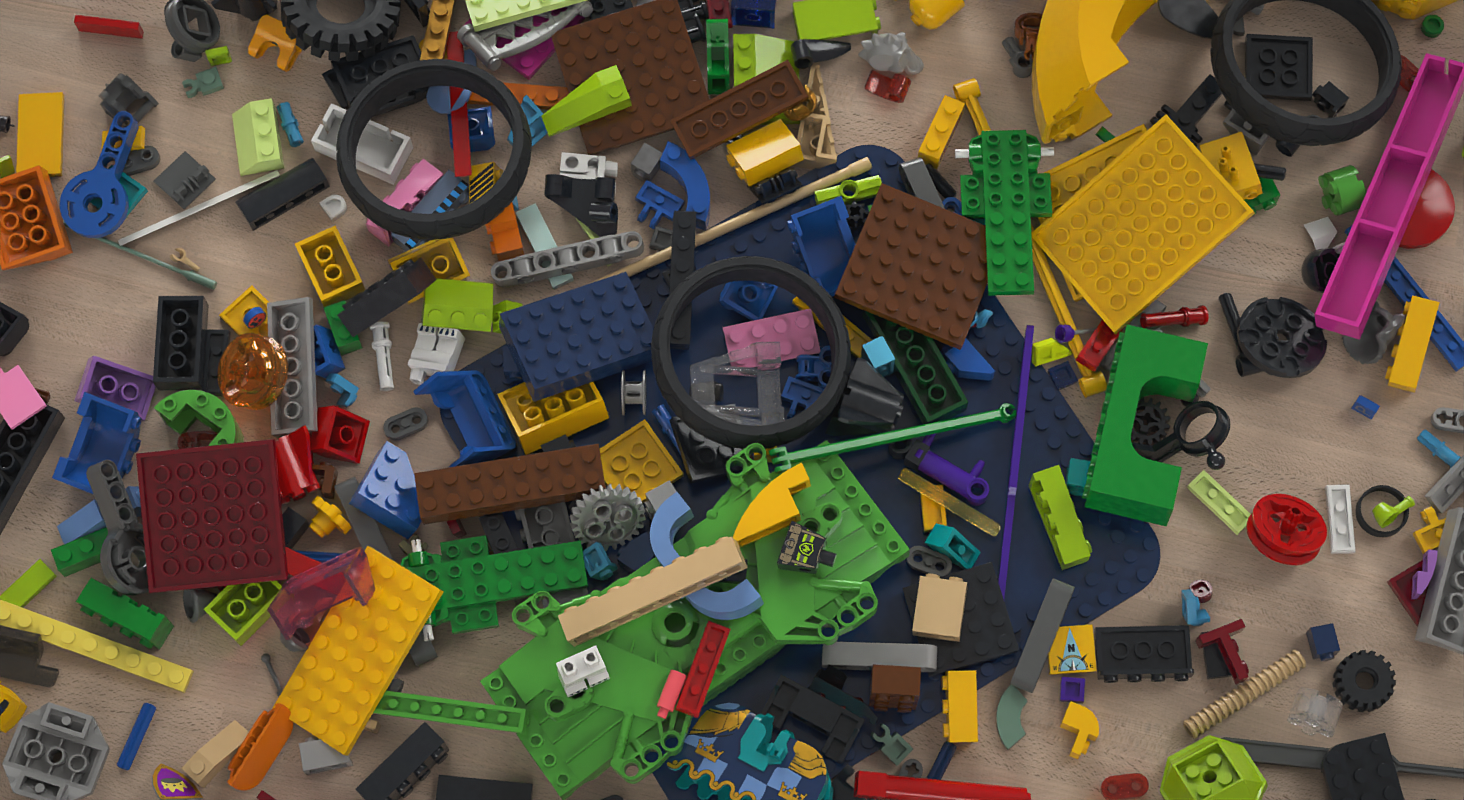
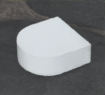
(334, 206)

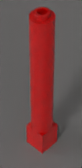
(883, 786)

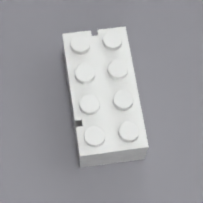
(375, 150)

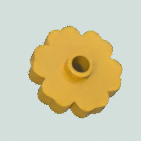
(327, 518)

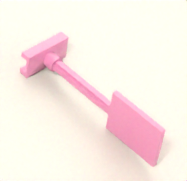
(18, 397)

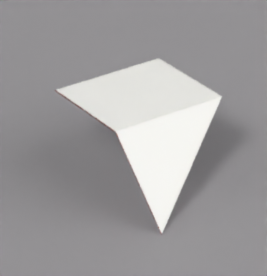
(1321, 232)

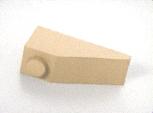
(215, 754)

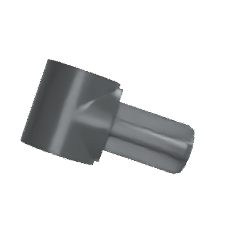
(1017, 57)

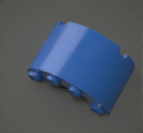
(823, 242)
(104, 434)

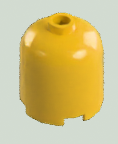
(933, 13)

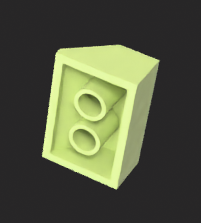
(257, 137)

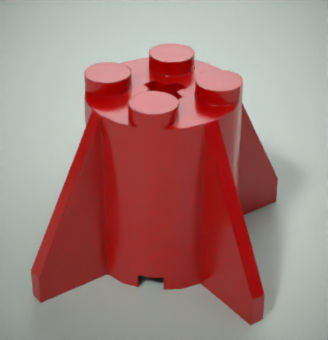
(295, 466)

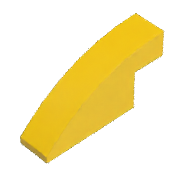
(772, 507)

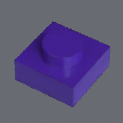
(1072, 689)

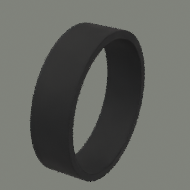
(1365, 526)

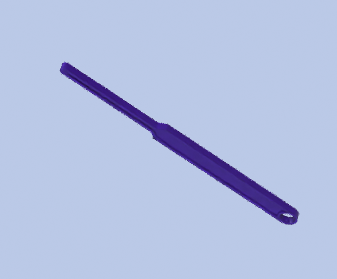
(1015, 458)

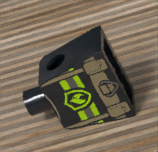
(804, 550)

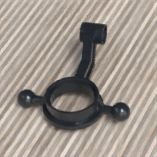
(1176, 441)

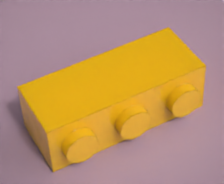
(960, 706)

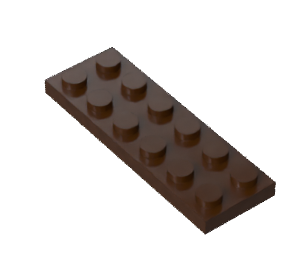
(739, 109)

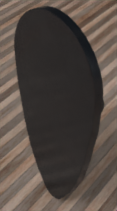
(1190, 15)

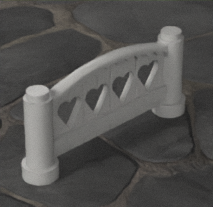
(484, 42)

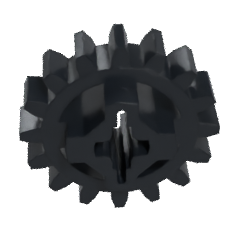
(1154, 423)

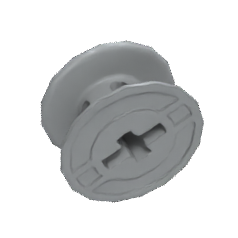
(633, 392)

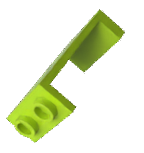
(834, 18)

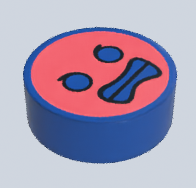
(254, 317)

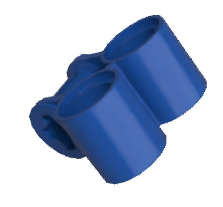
(816, 367)

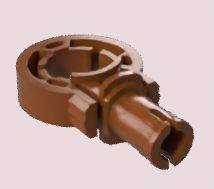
(1028, 34)

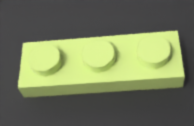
(1219, 502)

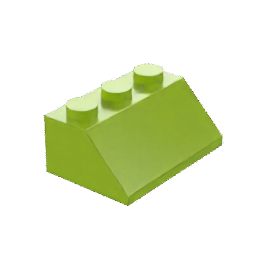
(458, 305)

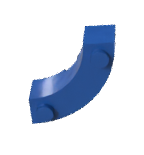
(692, 178)

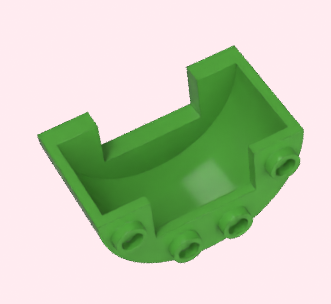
(187, 406)

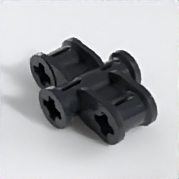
(692, 16)

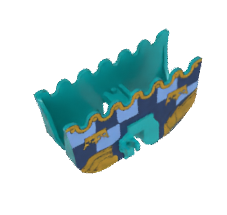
(733, 758)

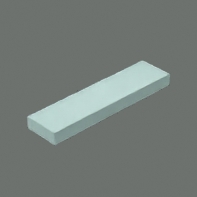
(540, 239)

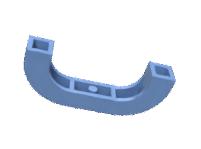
(717, 605)

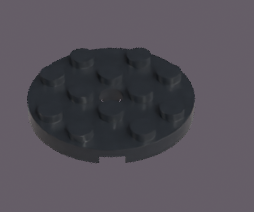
(1283, 358)

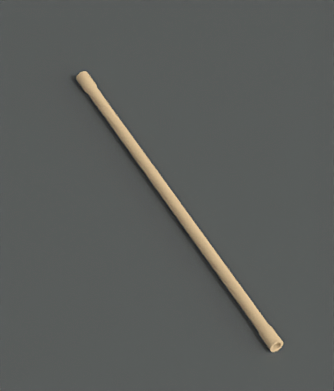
(851, 171)

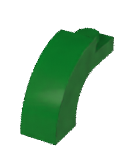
(717, 56)

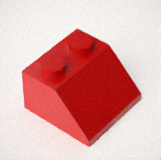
(339, 434)

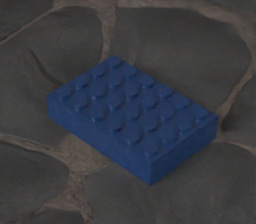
(578, 336)

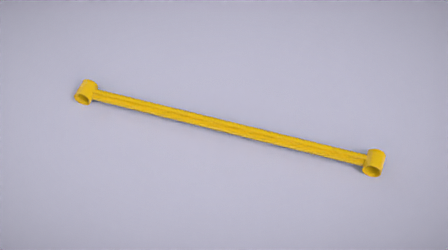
(1091, 382)

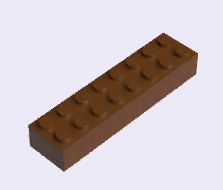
(508, 484)

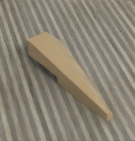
(815, 130)

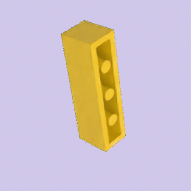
(1413, 343)

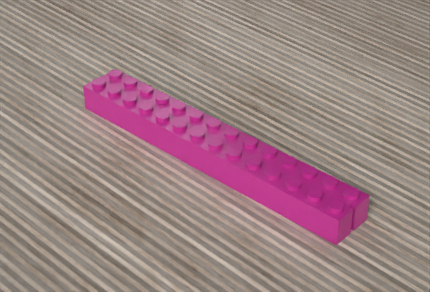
(1391, 197)

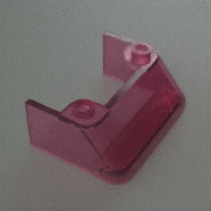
(321, 589)

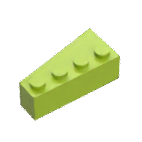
(1059, 517)

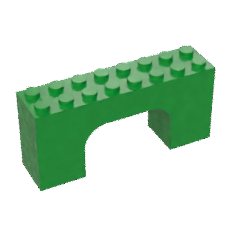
(1118, 476)

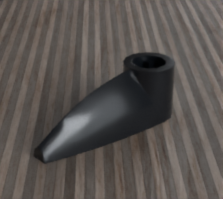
(809, 51)

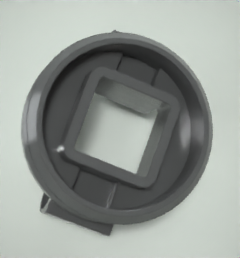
(191, 43)

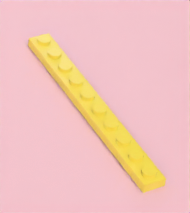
(96, 647)

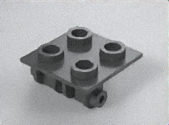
(184, 180)

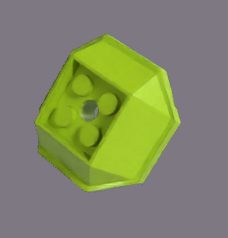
(1216, 760)

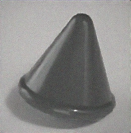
(195, 601)

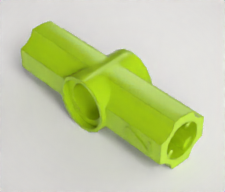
(862, 189)

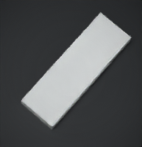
(1340, 519)

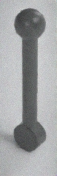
(266, 659)

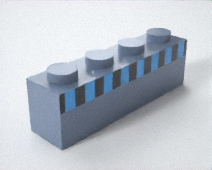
(443, 197)

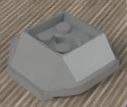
(43, 735)

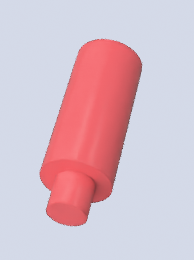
(670, 693)

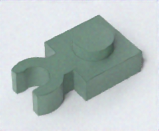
(207, 82)
(894, 745)

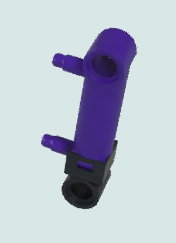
(922, 458)

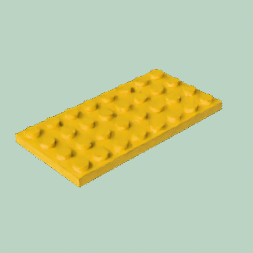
(358, 654)

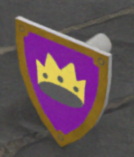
(173, 785)

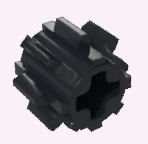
(854, 209)

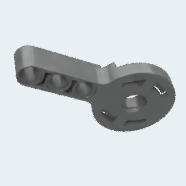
(122, 531)

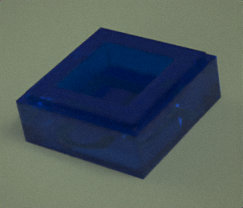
(1062, 375)

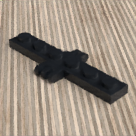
(1193, 109)

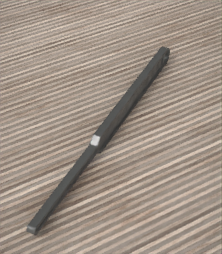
(1311, 758)

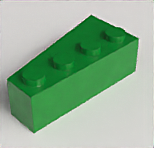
(125, 614)

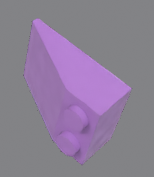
(117, 384)

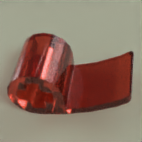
(887, 88)
(194, 437)

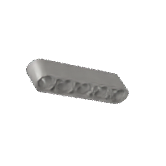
(863, 655)

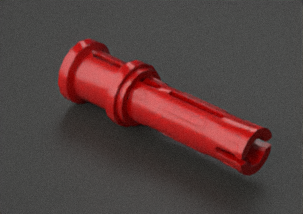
(1182, 317)

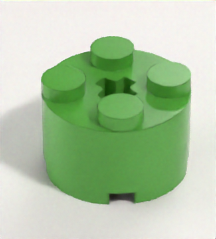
(1342, 190)

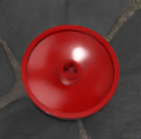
(1431, 215)

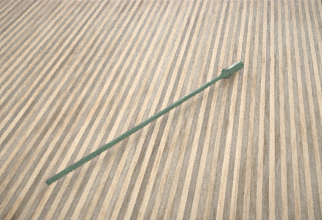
(190, 275)

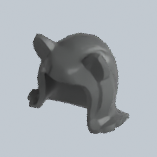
(1377, 334)

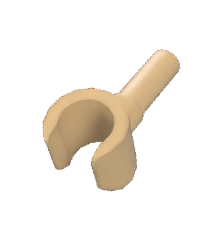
(184, 259)

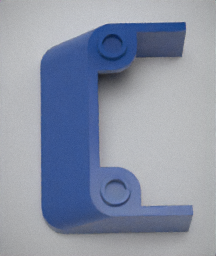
(475, 413)

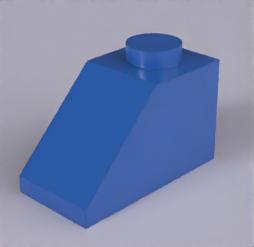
(968, 363)

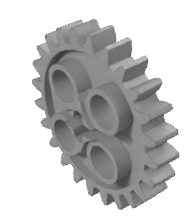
(607, 516)

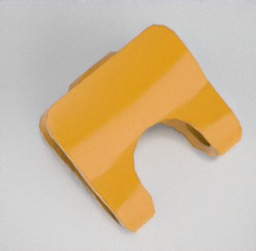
(272, 33)

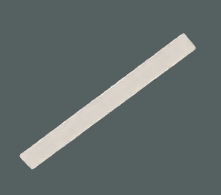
(198, 207)

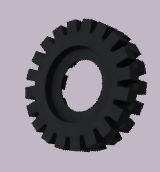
(369, 31)

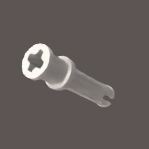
(381, 346)

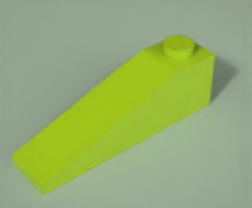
(591, 100)

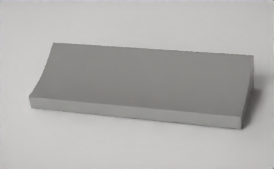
(293, 327)
(1443, 606)

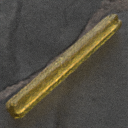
(949, 502)

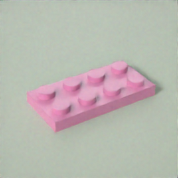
(793, 331)

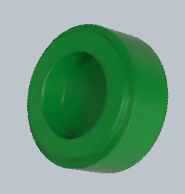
(1432, 26)

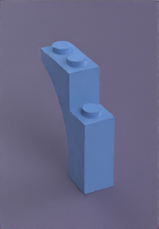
(90, 518)

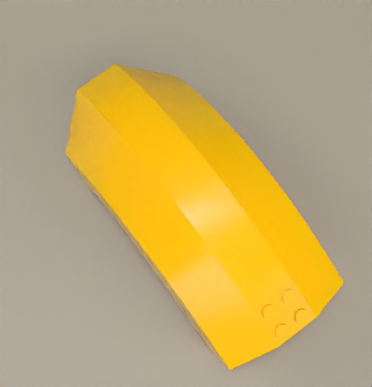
(1071, 56)

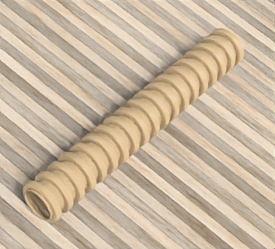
(1244, 693)

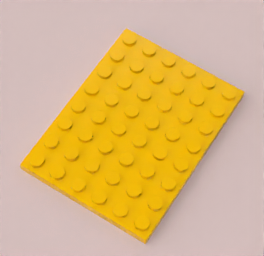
(1141, 223)

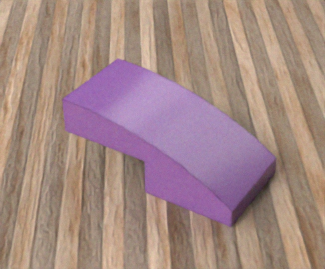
(1422, 578)

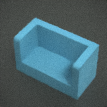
(879, 356)

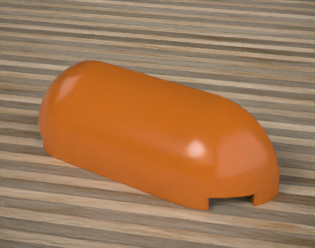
(260, 748)

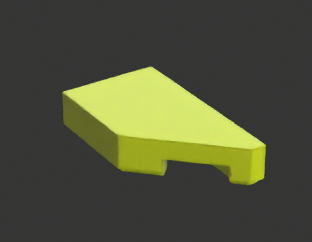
(1048, 351)

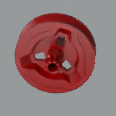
(1282, 539)

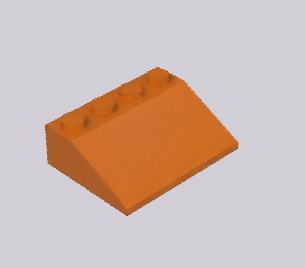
(30, 220)

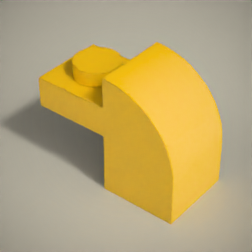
(1084, 724)

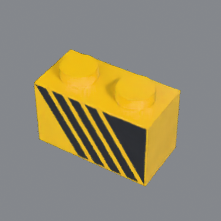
(483, 179)

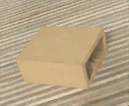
(940, 607)

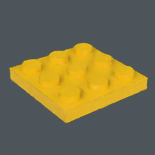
(638, 461)

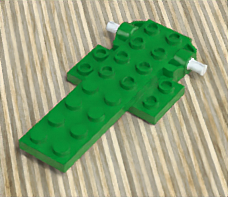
(1007, 194)
(478, 580)

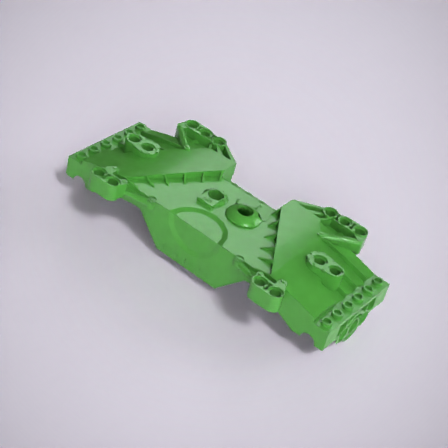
(618, 718)

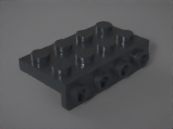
(1143, 653)

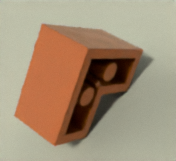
(505, 234)

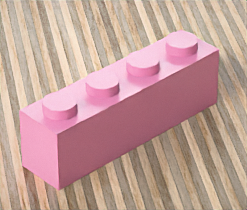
(407, 195)

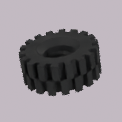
(1349, 690)

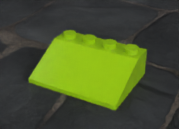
(756, 55)

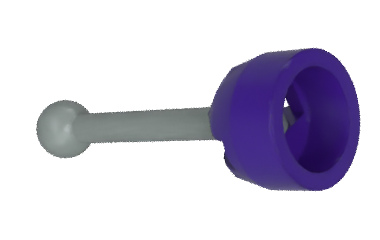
(1066, 333)

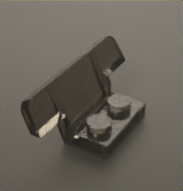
(21, 658)

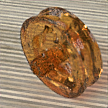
(264, 374)

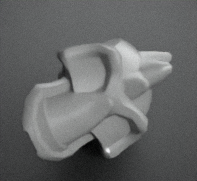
(891, 53)

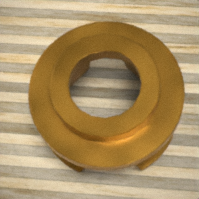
(801, 111)

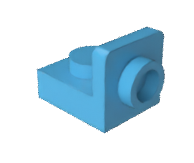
(344, 388)
(598, 563)
(1191, 609)

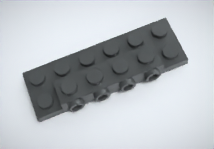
(546, 527)

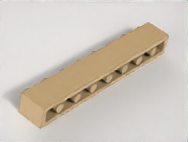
(652, 591)

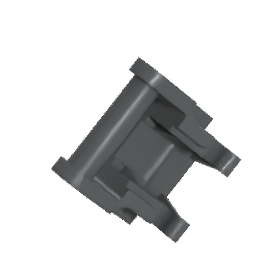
(121, 94)

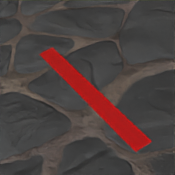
(459, 117)

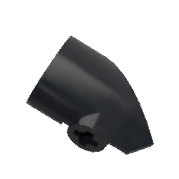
(586, 200)

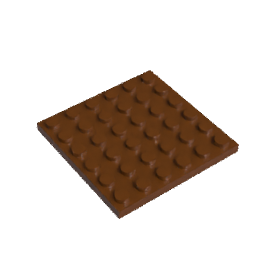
(653, 60)
(917, 267)

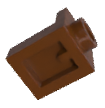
(329, 480)

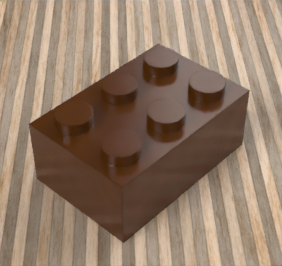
(894, 687)

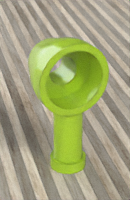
(1387, 514)

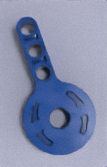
(100, 185)

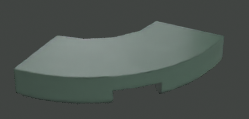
(1008, 717)

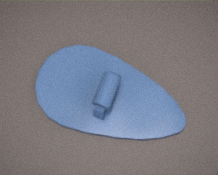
(439, 96)

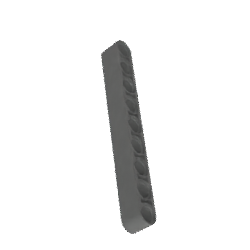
(370, 535)

